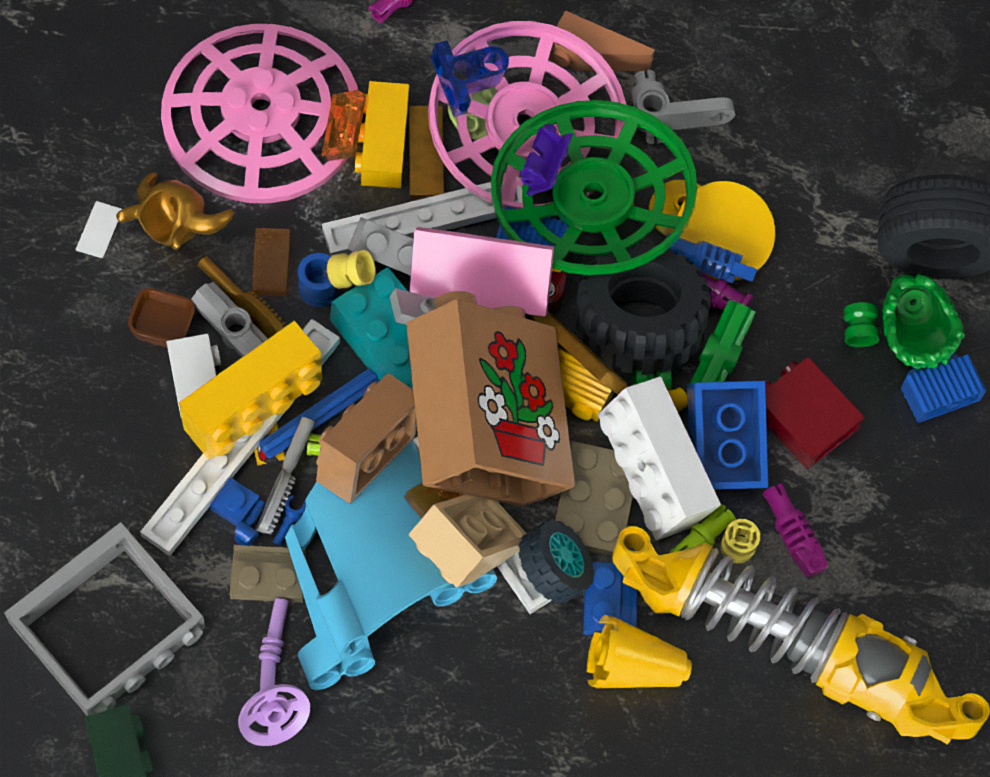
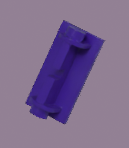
(542, 170)

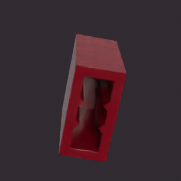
(809, 412)

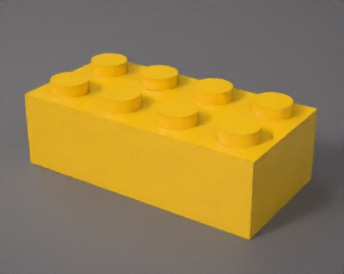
(252, 391)

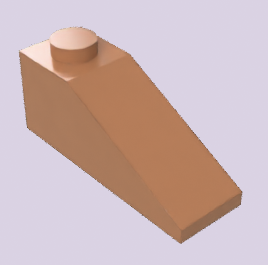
(617, 50)

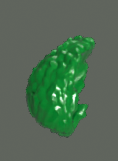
(921, 330)

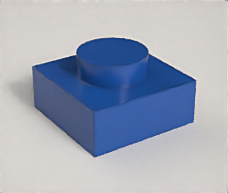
(234, 502)

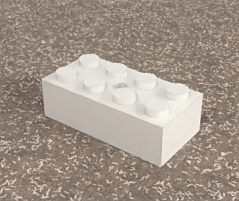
(658, 459)

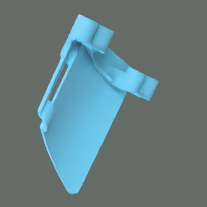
(374, 566)

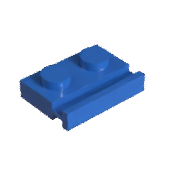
(608, 597)

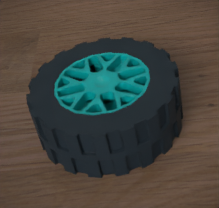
(556, 561)

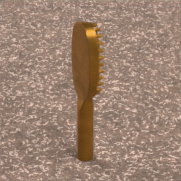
(259, 313)

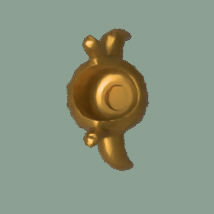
(172, 212)

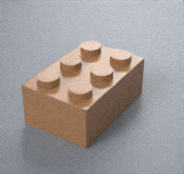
(367, 438)

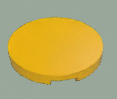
(732, 219)

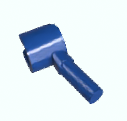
(290, 517)
(244, 532)

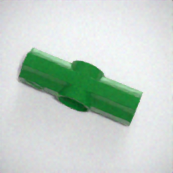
(724, 345)

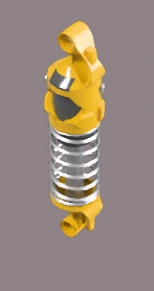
(842, 652)

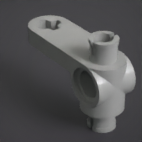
(678, 114)

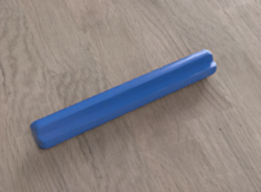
(319, 413)

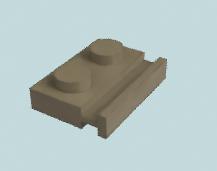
(264, 574)

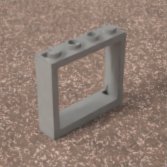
(75, 574)

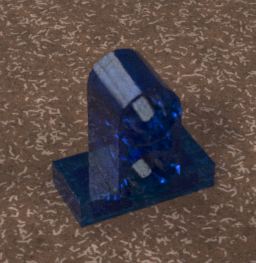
(473, 67)

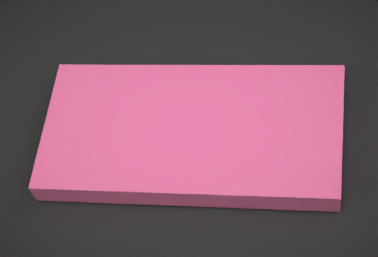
(489, 267)

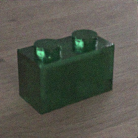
(116, 743)

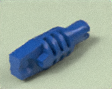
(714, 260)

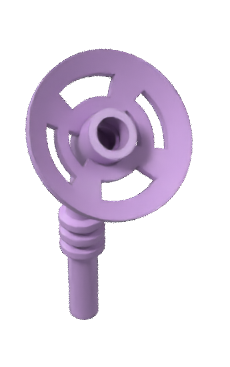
(267, 704)

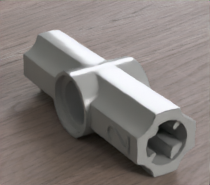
(222, 314)

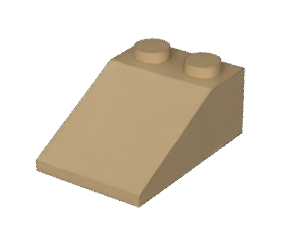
(467, 537)

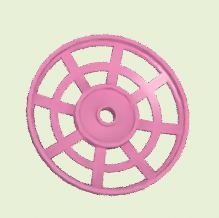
(520, 99)
(251, 124)

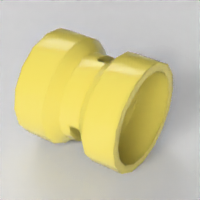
(351, 269)
(740, 547)

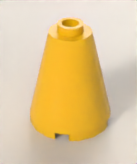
(633, 658)

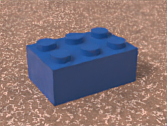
(730, 432)

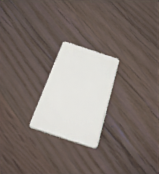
(98, 230)

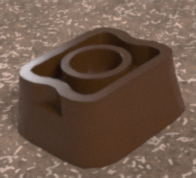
(160, 316)

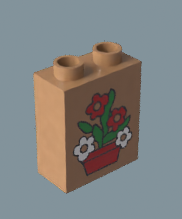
(489, 402)

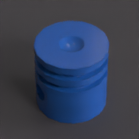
(314, 281)

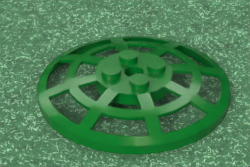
(599, 175)

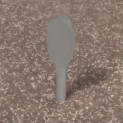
(284, 480)

